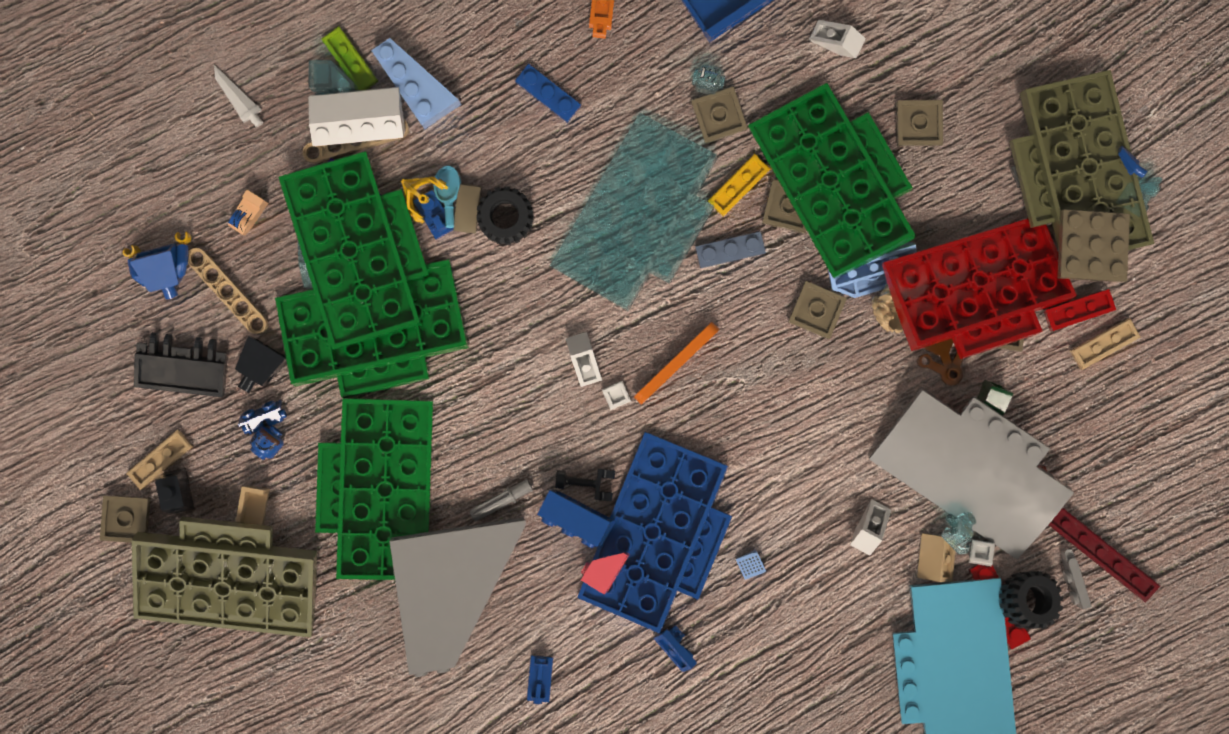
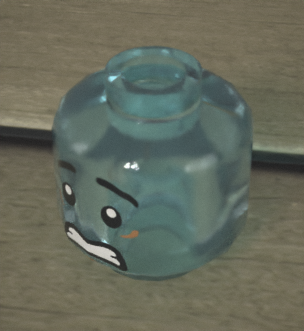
(708, 79)

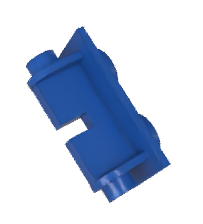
(253, 419)
(539, 679)

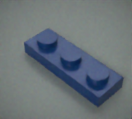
(548, 93)

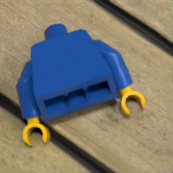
(161, 266)

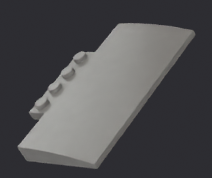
(974, 466)

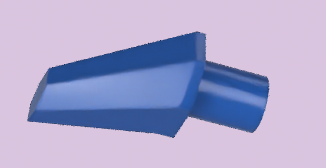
(1131, 163)

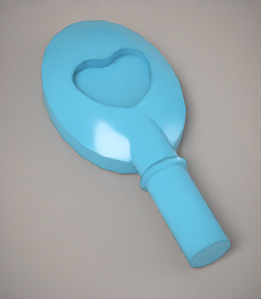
(453, 181)

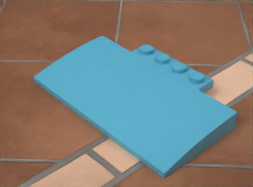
(955, 660)

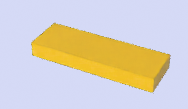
(739, 185)

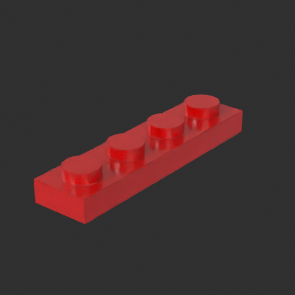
(1015, 635)

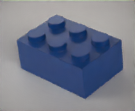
(575, 518)

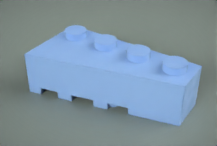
(420, 90)

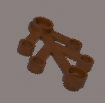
(942, 350)

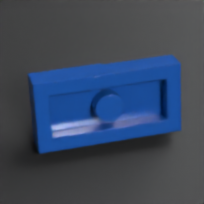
(434, 215)
(669, 642)

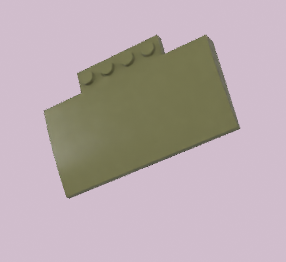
(1074, 154)
(224, 578)

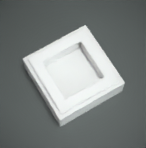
(616, 395)
(981, 552)

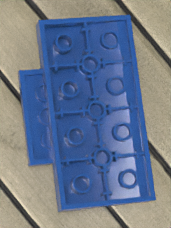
(666, 528)

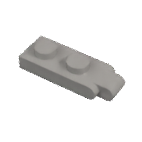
(1074, 577)

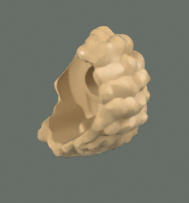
(885, 311)

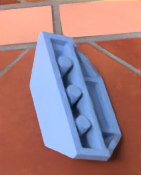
(870, 276)

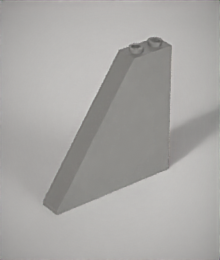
(445, 585)

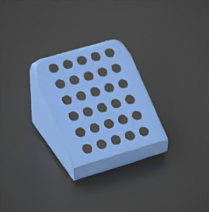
(750, 565)

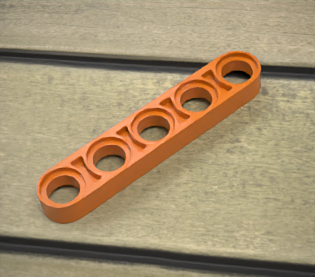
(679, 360)

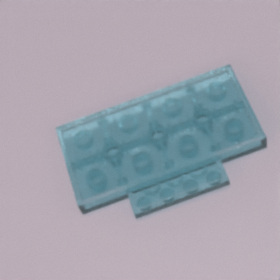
(639, 214)

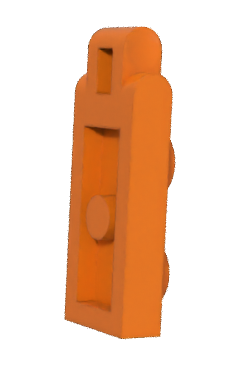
(601, 17)

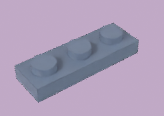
(730, 250)

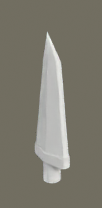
(241, 102)

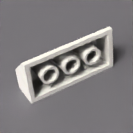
(356, 116)

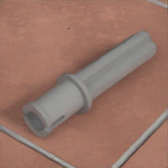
(501, 500)

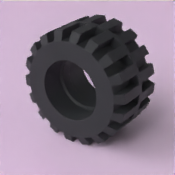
(491, 202)
(1046, 594)

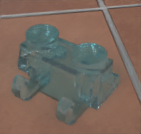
(961, 531)

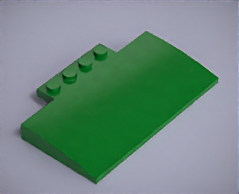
(836, 178)
(355, 249)
(381, 361)
(375, 483)

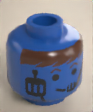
(266, 442)

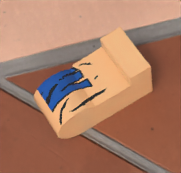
(247, 212)

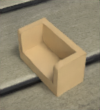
(252, 505)

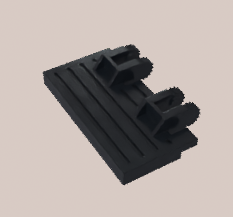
(177, 371)

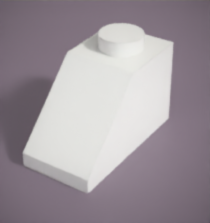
(837, 38)
(583, 359)
(871, 527)

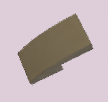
(466, 208)

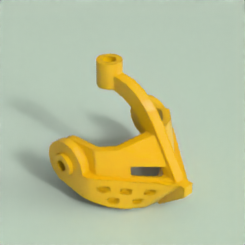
(410, 189)

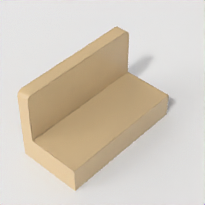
(935, 559)

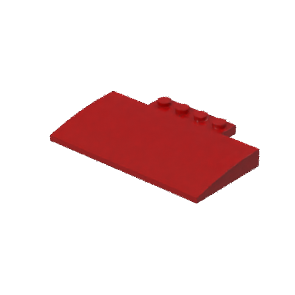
(978, 288)

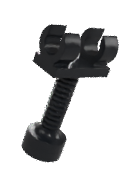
(563, 480)

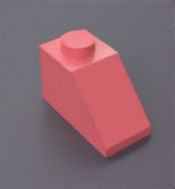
(603, 571)

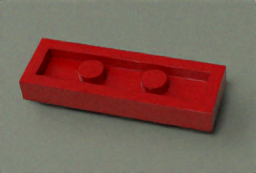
(1079, 310)

